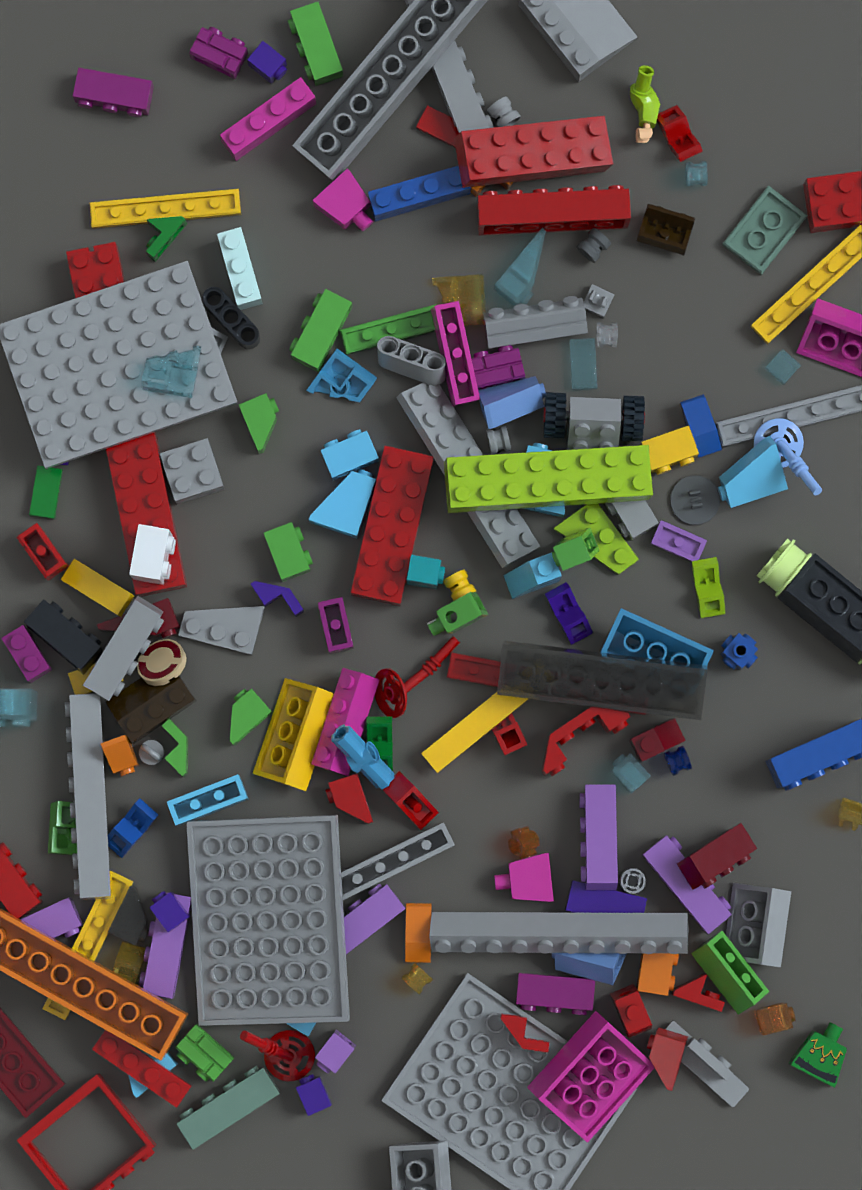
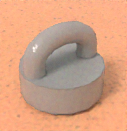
(151, 752)

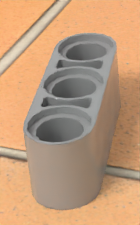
(411, 360)

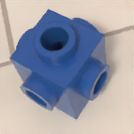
(730, 655)

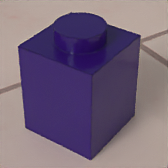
(267, 63)
(169, 910)
(313, 1094)

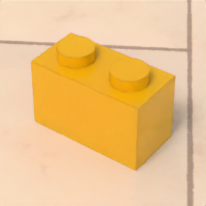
(671, 449)

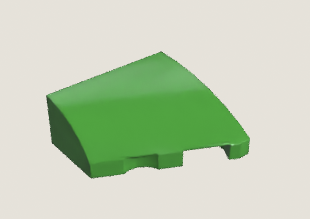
(60, 829)

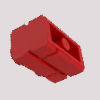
(42, 551)

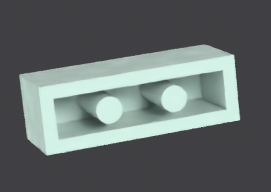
(239, 268)

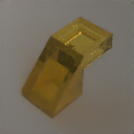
(129, 961)

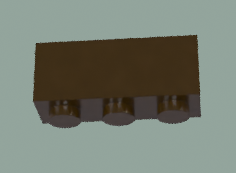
(146, 707)

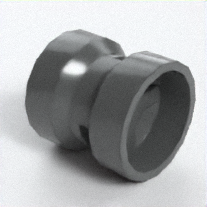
(593, 245)

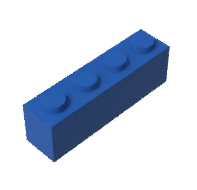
(417, 193)

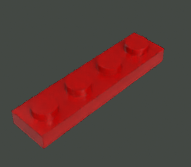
(142, 1068)

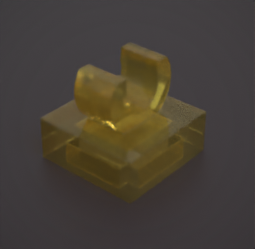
(850, 811)

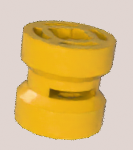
(459, 584)

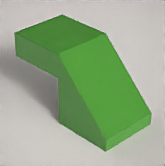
(179, 755)

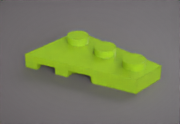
(613, 549)

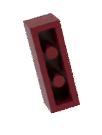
(717, 857)

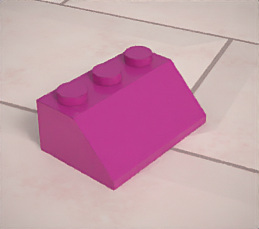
(833, 337)

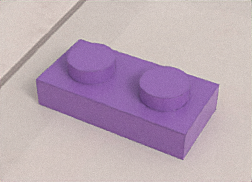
(678, 541)

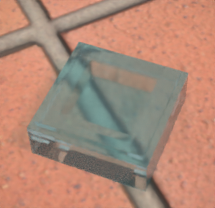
(783, 366)

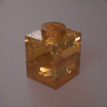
(775, 1018)

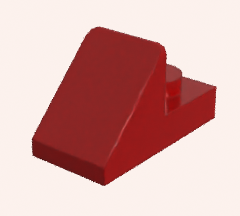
(692, 992)

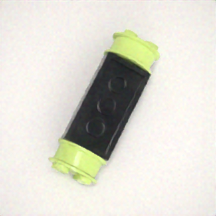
(817, 596)

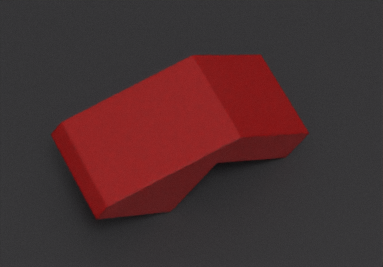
(678, 133)
(509, 735)
(517, 1027)

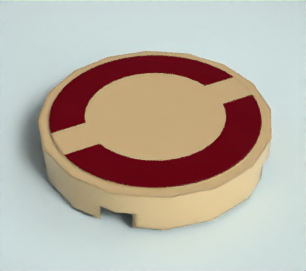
(161, 662)

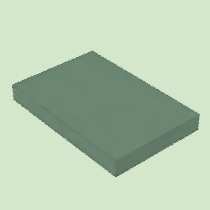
(764, 230)

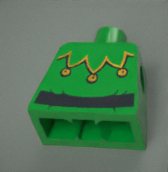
(821, 1055)

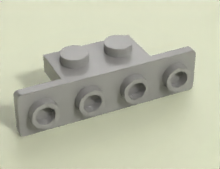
(710, 1069)

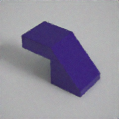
(270, 593)
(568, 613)

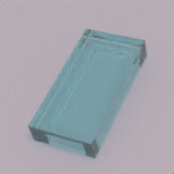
(583, 364)

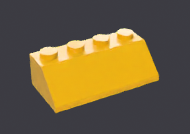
(293, 734)

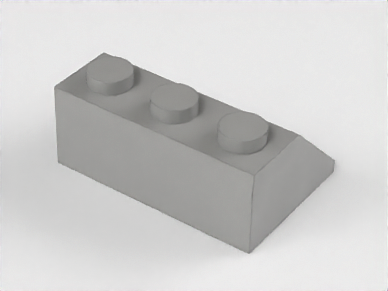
(758, 923)

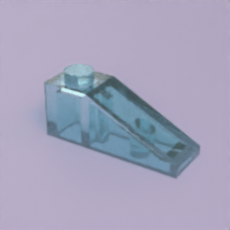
(520, 277)

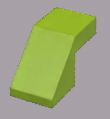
(708, 587)

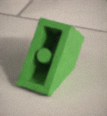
(260, 419)
(246, 714)

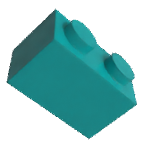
(425, 572)

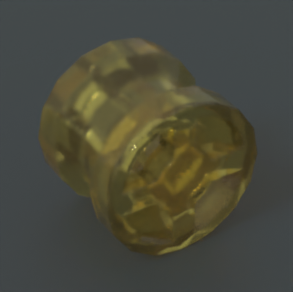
(417, 978)

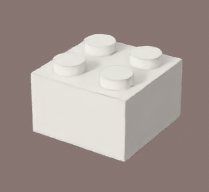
(152, 554)

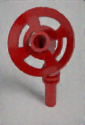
(397, 691)
(274, 1054)

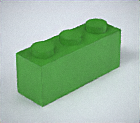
(315, 44)
(320, 330)
(575, 549)
(730, 972)

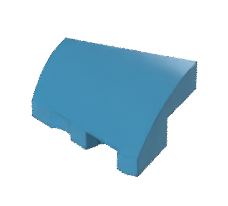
(342, 378)

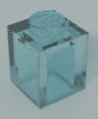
(629, 772)

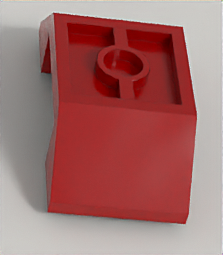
(609, 720)

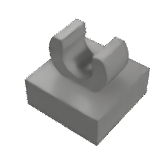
(598, 301)

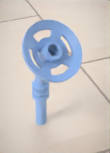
(785, 449)

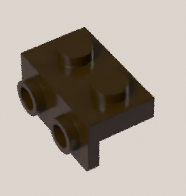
(665, 229)

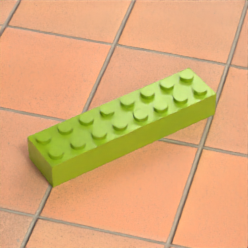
(548, 478)

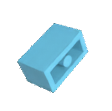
(349, 454)

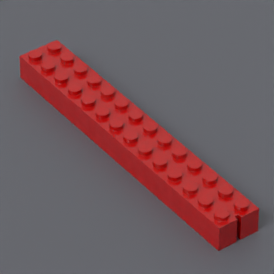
(137, 463)

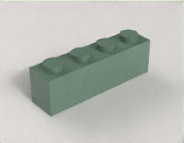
(228, 1107)

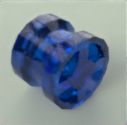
(677, 760)

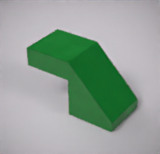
(380, 734)

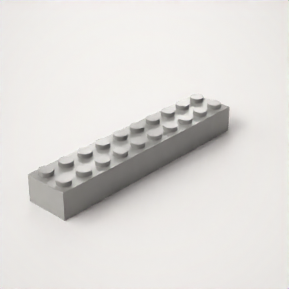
(383, 82)

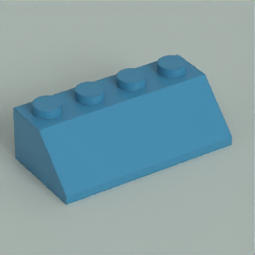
(644, 639)

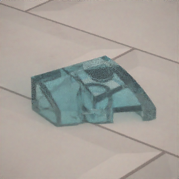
(172, 373)

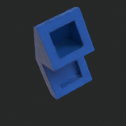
(702, 426)
(131, 828)

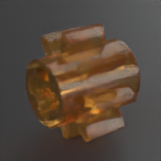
(523, 842)

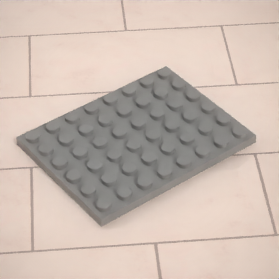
(87, 358)
(268, 920)
(473, 1092)

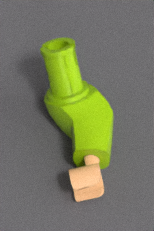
(645, 102)

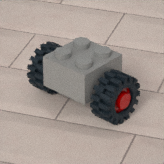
(594, 420)

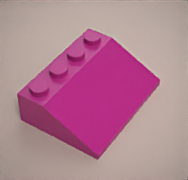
(591, 1076)

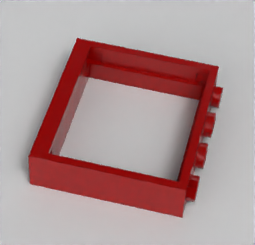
(122, 1170)

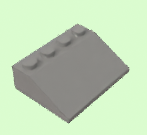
(580, 31)

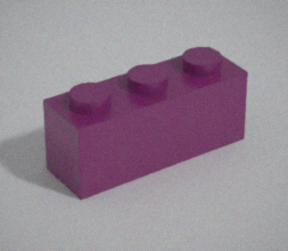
(113, 92)
(555, 993)

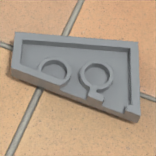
(224, 628)

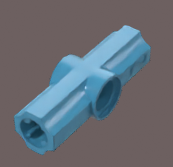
(362, 756)

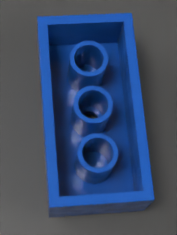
(816, 755)

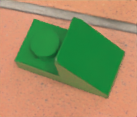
(168, 229)

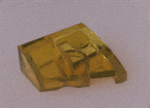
(469, 293)

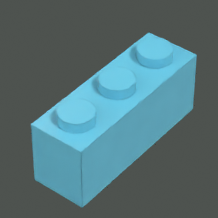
(207, 800)

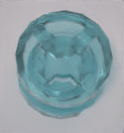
(696, 173)

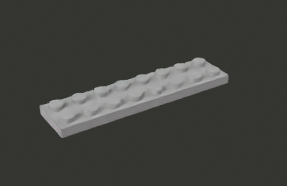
(448, 437)

